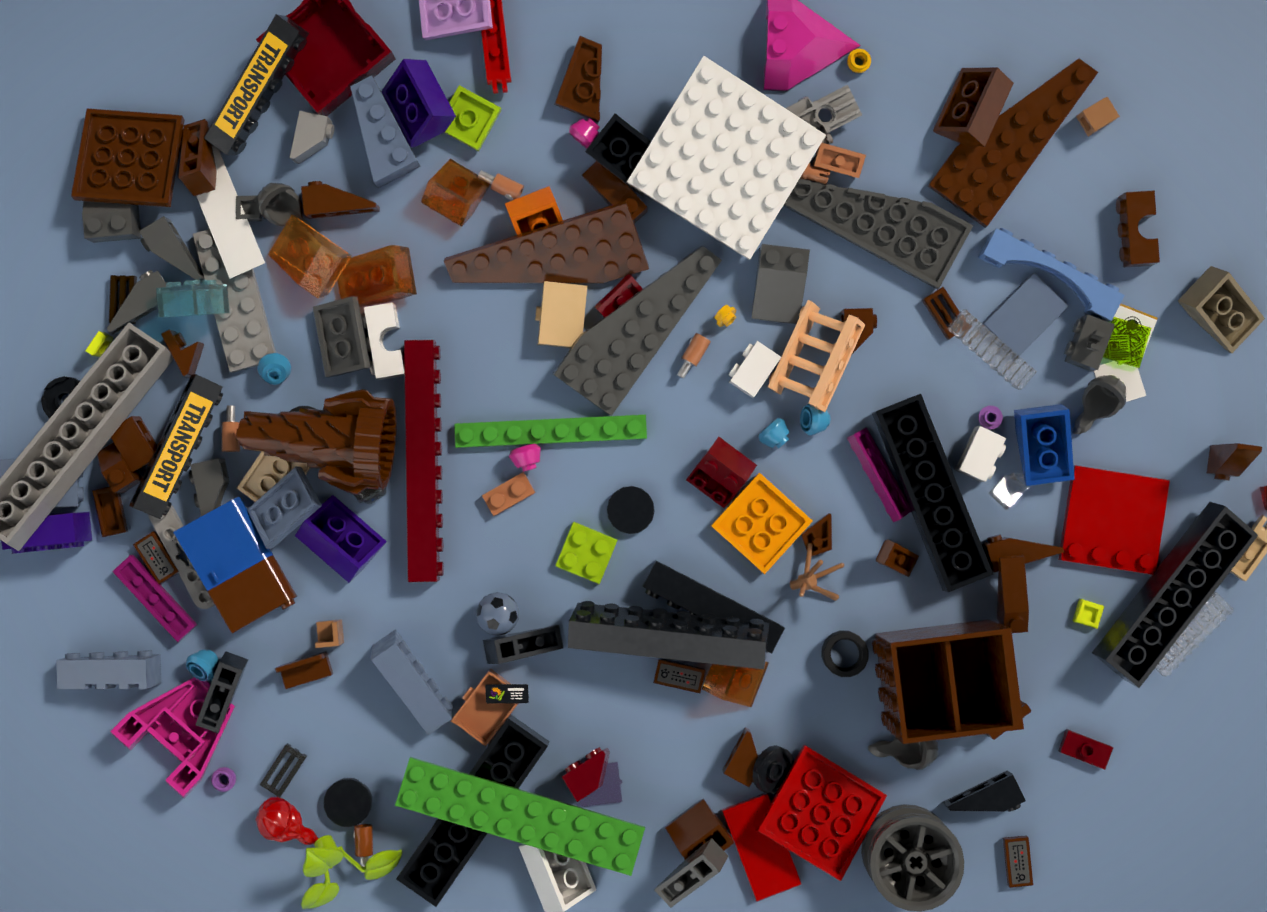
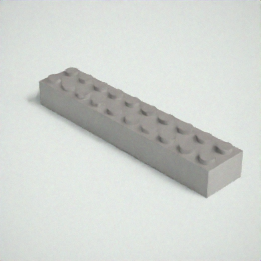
(78, 432)

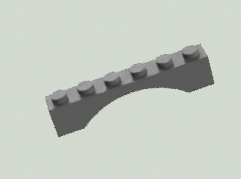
(210, 483)

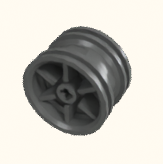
(939, 882)

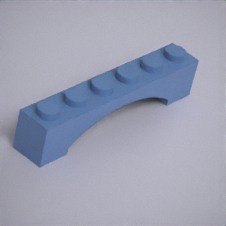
(1099, 299)

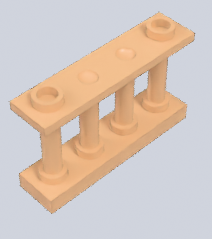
(833, 370)

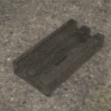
(294, 753)

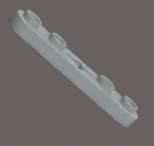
(194, 585)

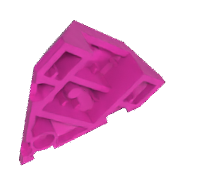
(799, 44)

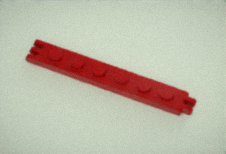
(496, 49)

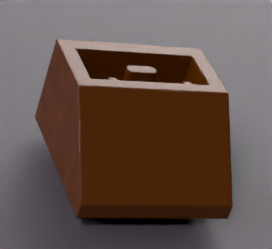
(696, 828)

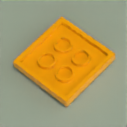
(761, 523)

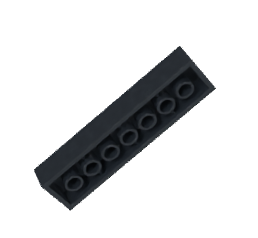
(932, 493)
(1175, 593)
(669, 635)
(451, 845)

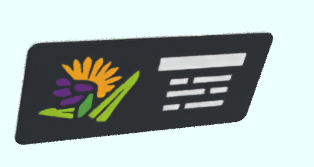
(507, 693)

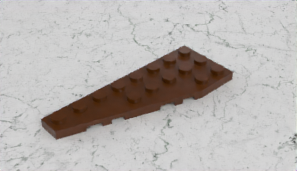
(984, 177)
(575, 250)

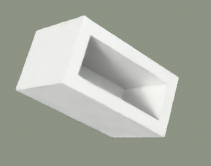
(754, 369)
(980, 454)

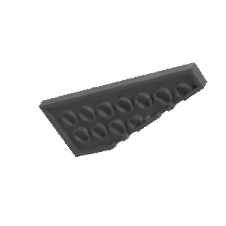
(897, 230)
(621, 345)

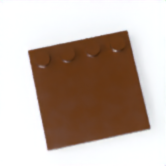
(128, 157)

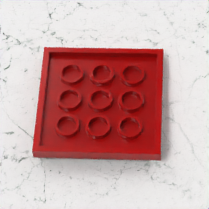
(1114, 520)
(821, 812)

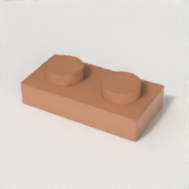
(839, 160)
(508, 494)

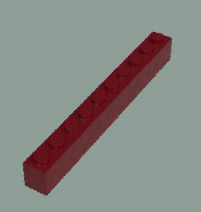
(422, 460)

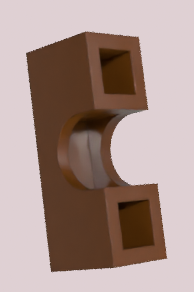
(1135, 248)

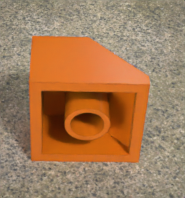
(533, 211)

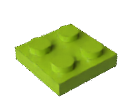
(473, 118)
(586, 552)

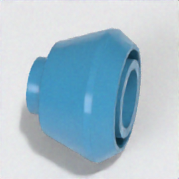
(274, 368)
(814, 420)
(775, 434)
(202, 664)

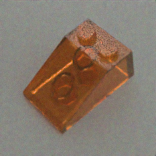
(309, 257)
(378, 276)

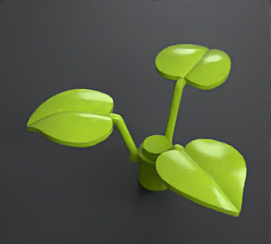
(326, 855)

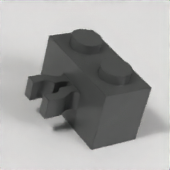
(1088, 342)

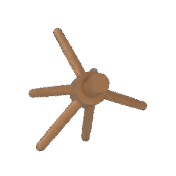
(809, 579)

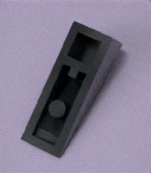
(522, 644)
(221, 691)
(995, 794)

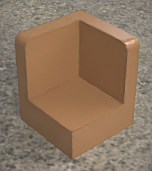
(1097, 116)
(329, 633)

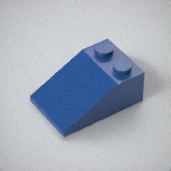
(1045, 444)

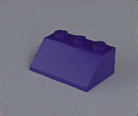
(420, 102)
(340, 538)

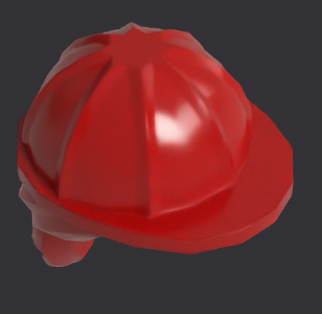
(282, 822)

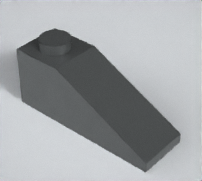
(166, 243)
(139, 302)
(692, 873)

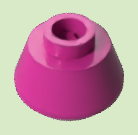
(584, 132)
(526, 457)

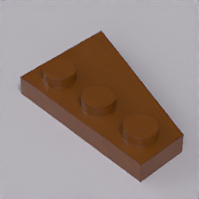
(581, 83)

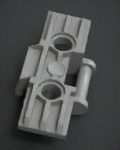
(839, 103)

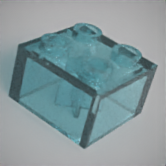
(192, 299)

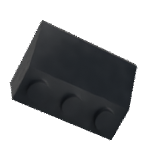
(619, 148)

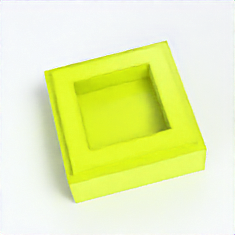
(99, 344)
(1088, 613)

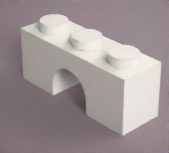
(378, 321)

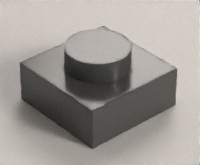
(250, 207)

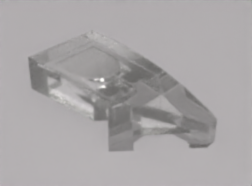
(1009, 489)

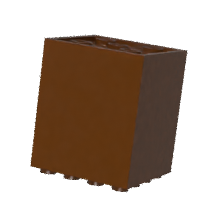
(948, 681)

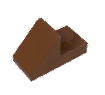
(186, 358)
(897, 557)

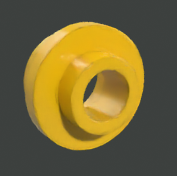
(862, 54)
(725, 316)

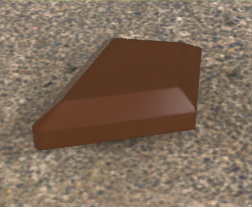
(819, 535)

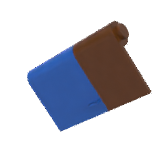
(235, 565)

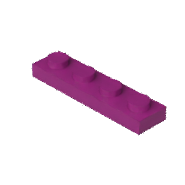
(879, 474)
(155, 598)

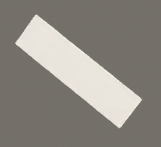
(231, 235)

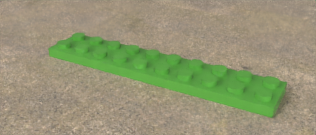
(520, 816)

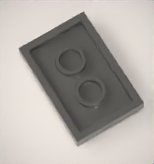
(341, 336)

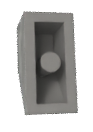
(310, 135)

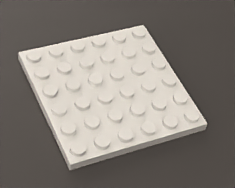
(726, 158)

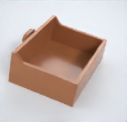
(477, 716)

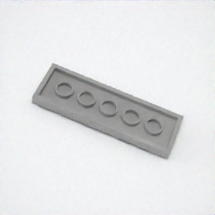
(246, 328)

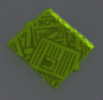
(1127, 342)

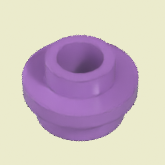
(982, 417)
(216, 779)

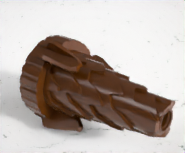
(347, 439)

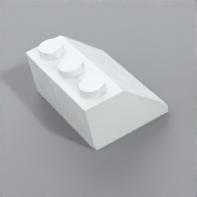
(557, 878)

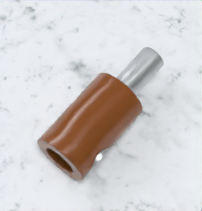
(363, 842)

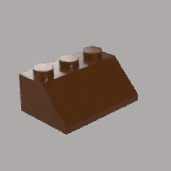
(974, 105)

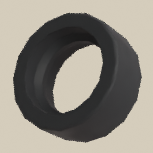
(858, 666)

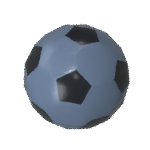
(497, 613)

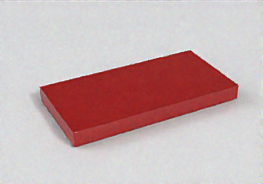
(764, 860)

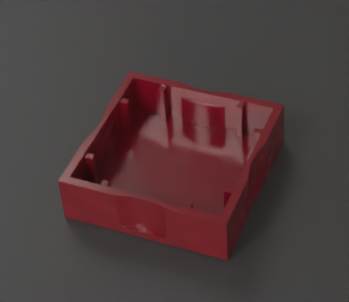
(336, 54)

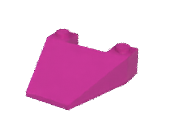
(172, 723)

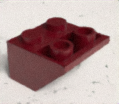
(721, 472)
(587, 776)

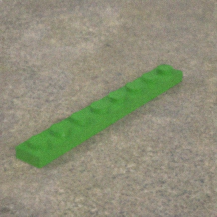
(550, 431)

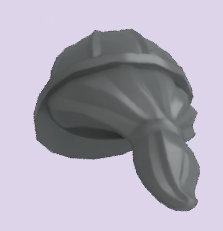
(278, 203)
(1100, 400)
(909, 755)

